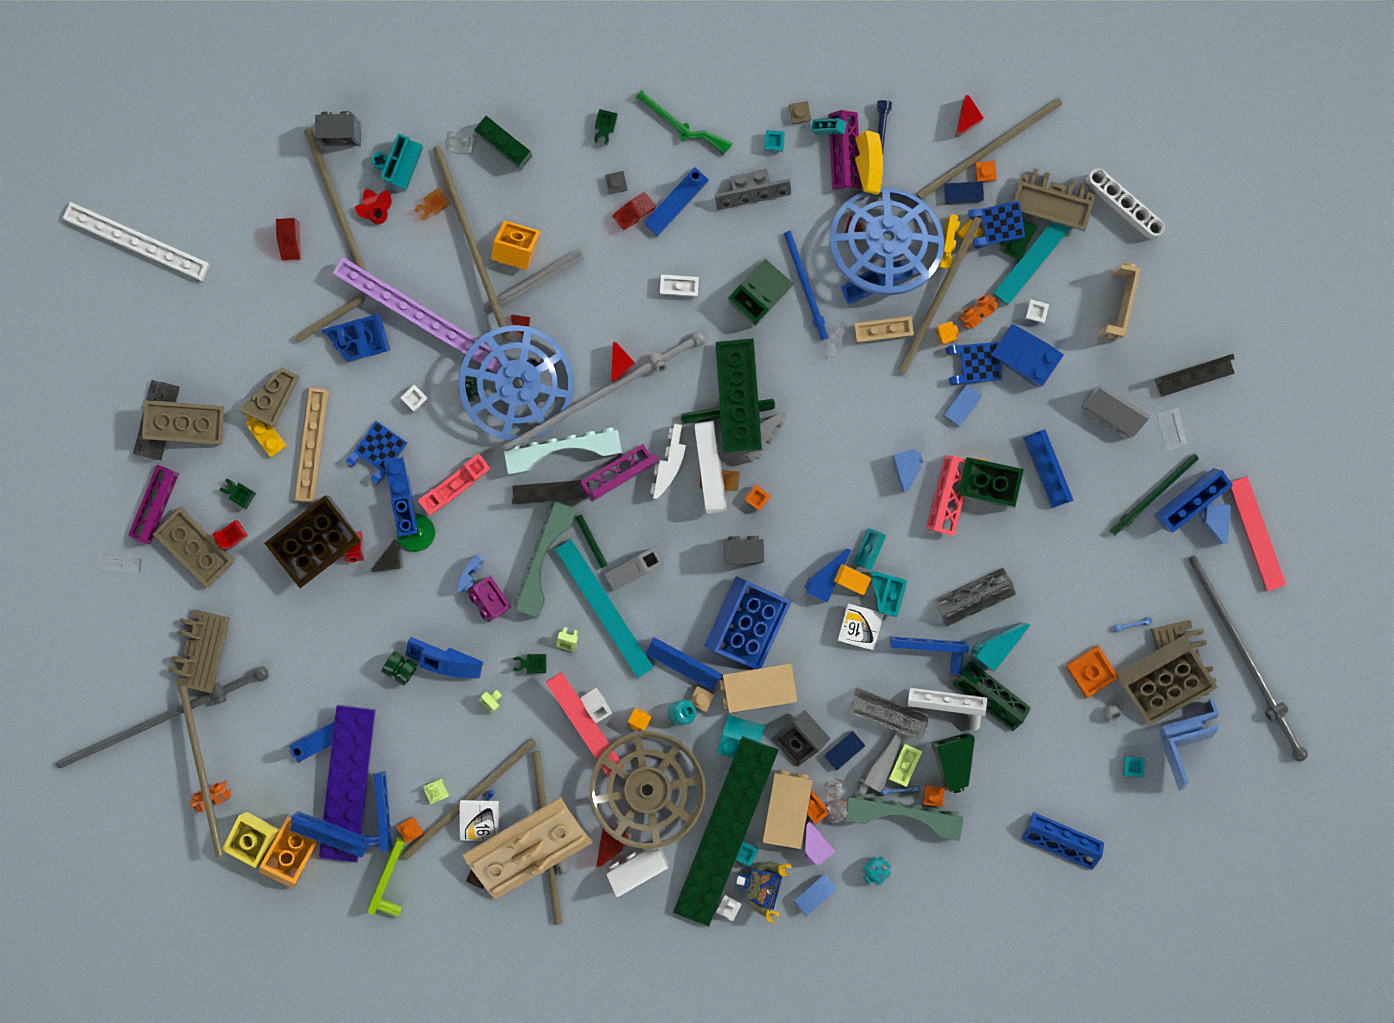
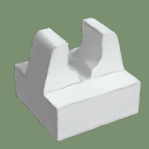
(728, 907)

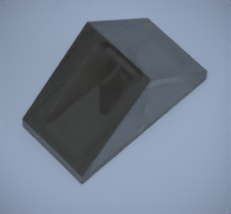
(390, 559)

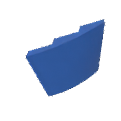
(359, 337)

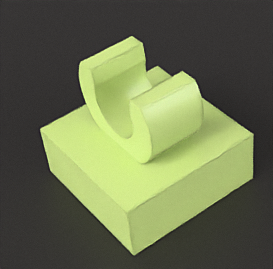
(567, 641)
(489, 702)
(436, 791)

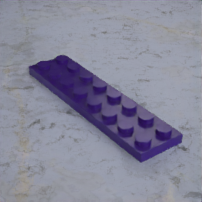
(348, 774)

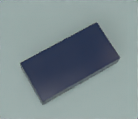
(964, 192)
(844, 750)

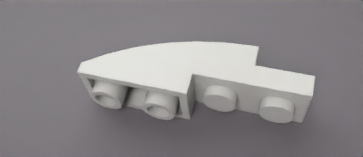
(668, 470)

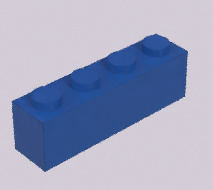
(1193, 500)

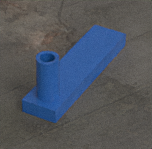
(676, 201)
(956, 647)
(313, 743)
(384, 838)

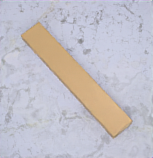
(311, 445)

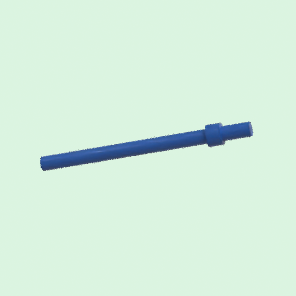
(818, 320)

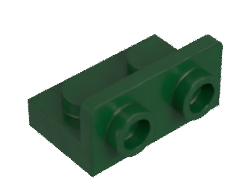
(1017, 247)

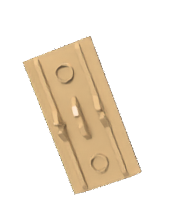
(527, 848)

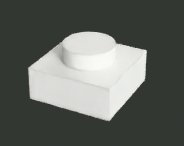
(1037, 311)
(414, 398)

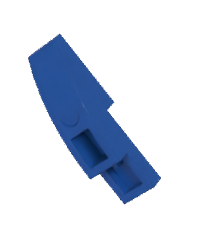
(854, 293)
(401, 496)
(443, 662)

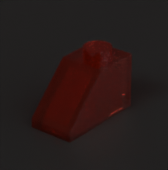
(288, 238)
(609, 847)

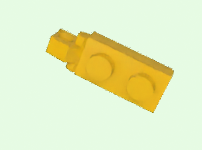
(950, 228)
(266, 436)

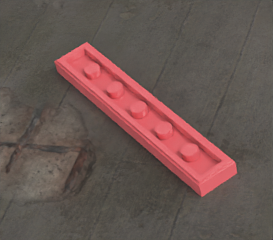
(1257, 534)
(580, 718)

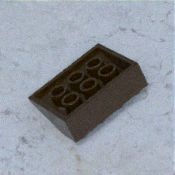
(313, 541)

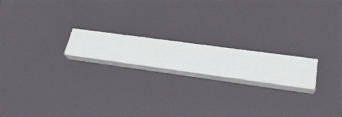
(136, 241)

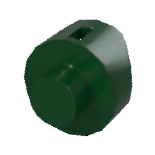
(471, 388)

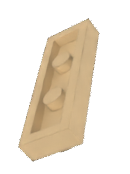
(883, 329)

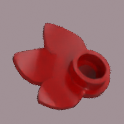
(372, 204)

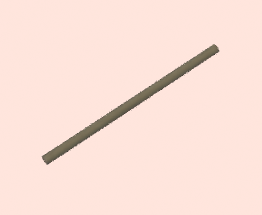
(988, 149)
(334, 199)
(940, 294)
(201, 771)
(472, 796)
(551, 871)

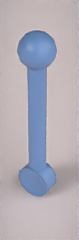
(1148, 621)
(884, 792)

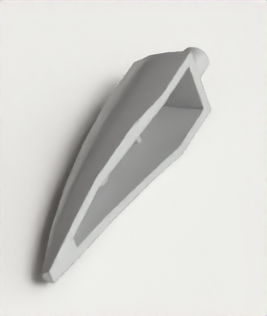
(880, 766)

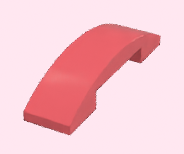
(454, 485)

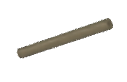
(330, 318)

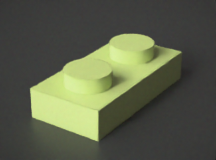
(905, 765)

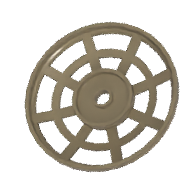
(659, 796)

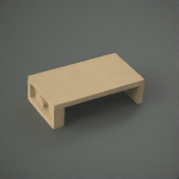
(1117, 332)
(758, 688)
(787, 809)

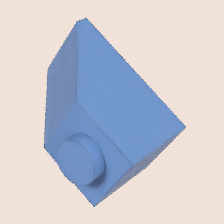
(907, 467)
(1216, 521)

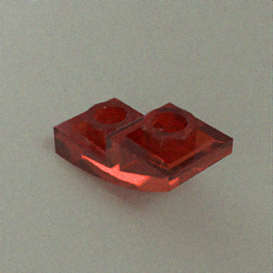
(633, 211)

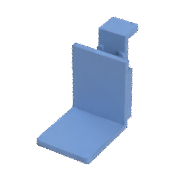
(1185, 733)

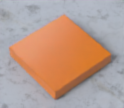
(1092, 671)

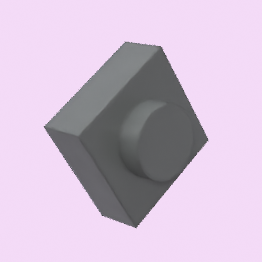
(616, 182)

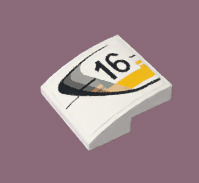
(860, 626)
(478, 820)

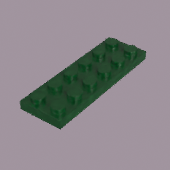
(738, 396)

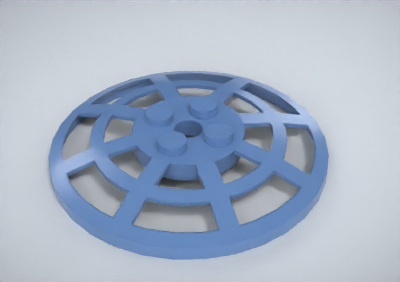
(885, 249)
(505, 375)

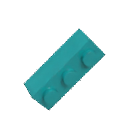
(828, 126)

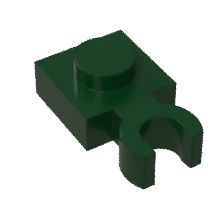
(605, 123)
(239, 494)
(535, 663)

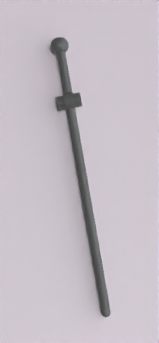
(218, 695)
(1275, 711)

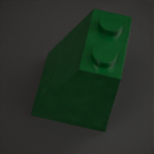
(955, 760)

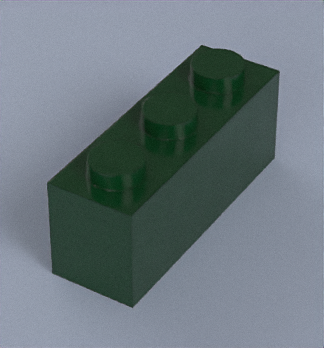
(503, 142)

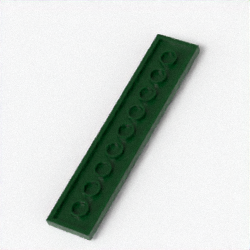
(725, 831)

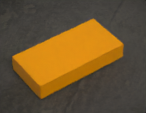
(852, 579)

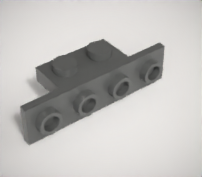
(752, 188)

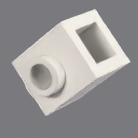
(593, 702)

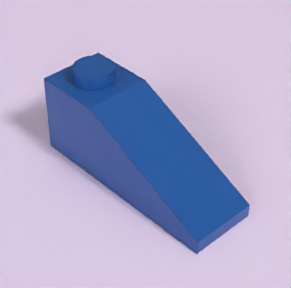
(823, 582)

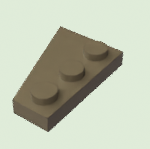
(271, 398)

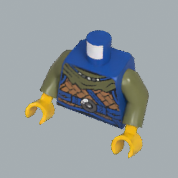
(763, 887)

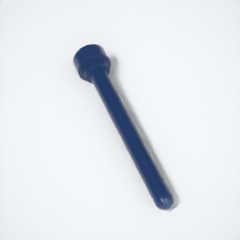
(883, 108)

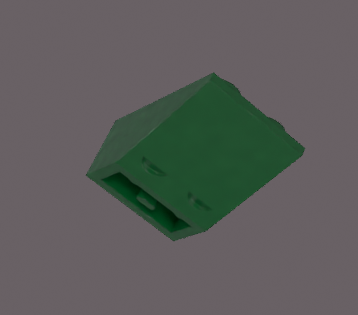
(760, 292)

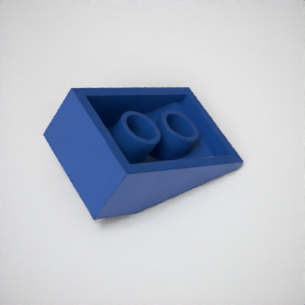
(1027, 355)

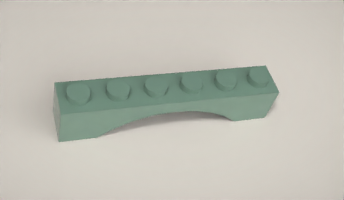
(532, 596)
(863, 810)

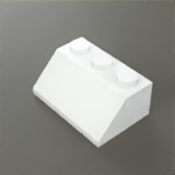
(636, 869)

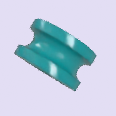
(379, 155)

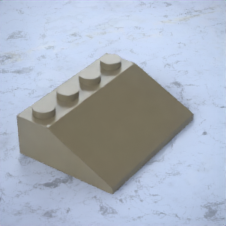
(1166, 680)

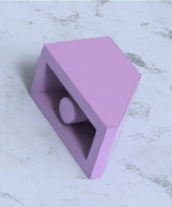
(815, 845)

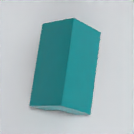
(401, 162)

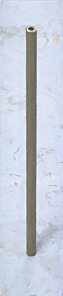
(471, 241)

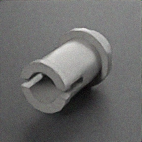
(563, 867)

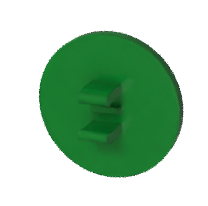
(421, 540)

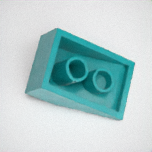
(995, 648)

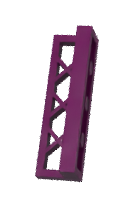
(840, 151)
(623, 477)
(158, 506)

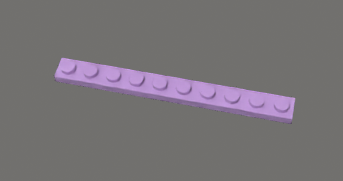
(413, 311)

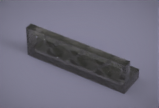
(1195, 375)
(155, 448)
(548, 492)
(977, 600)
(889, 714)

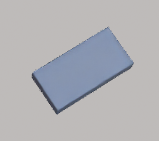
(962, 405)

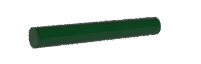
(591, 541)

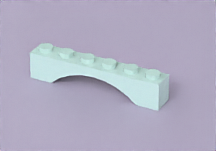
(523, 459)

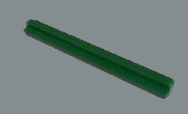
(714, 413)

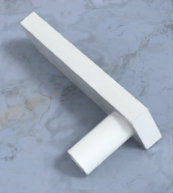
(950, 702)

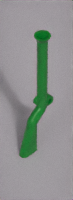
(720, 144)

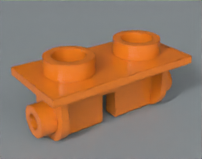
(971, 315)
(218, 794)

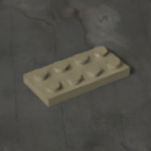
(182, 422)
(193, 547)

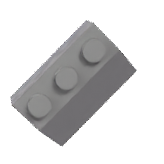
(1114, 412)

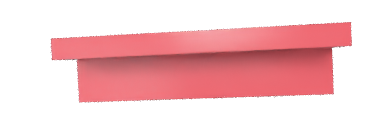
(942, 497)

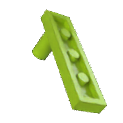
(376, 902)

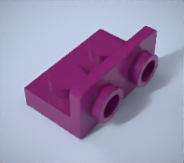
(488, 599)

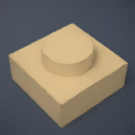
(701, 698)

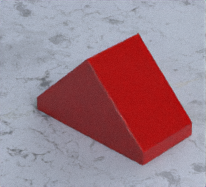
(969, 116)
(620, 362)

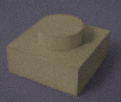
(800, 112)

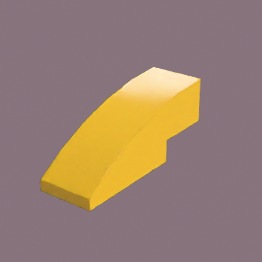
(870, 161)

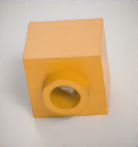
(947, 333)
(639, 719)

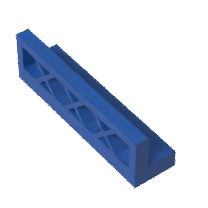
(1048, 468)
(683, 663)
(329, 834)
(1065, 838)

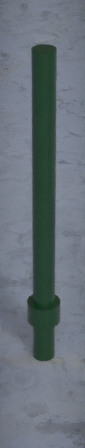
(1127, 519)

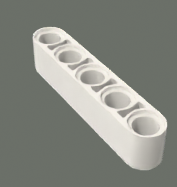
(1134, 205)
(710, 467)

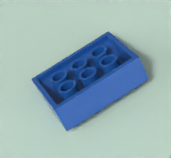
(747, 623)

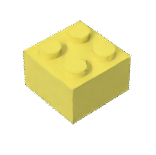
(250, 839)

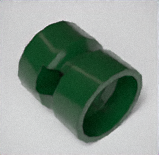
(399, 668)

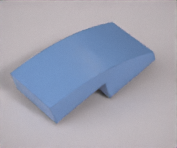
(466, 578)
(815, 895)

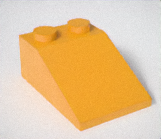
(287, 856)

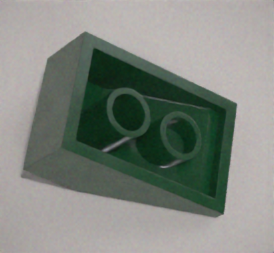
(991, 482)

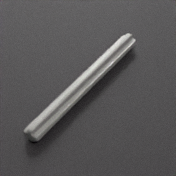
(536, 280)

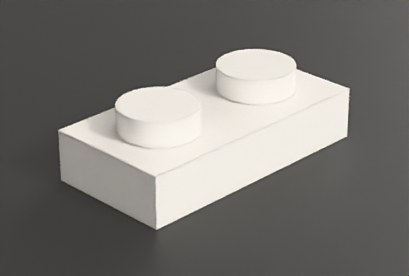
(679, 285)

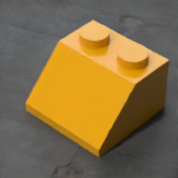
(515, 245)

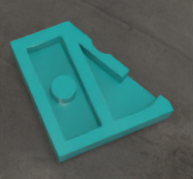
(888, 592)

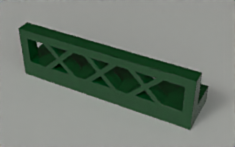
(1000, 709)

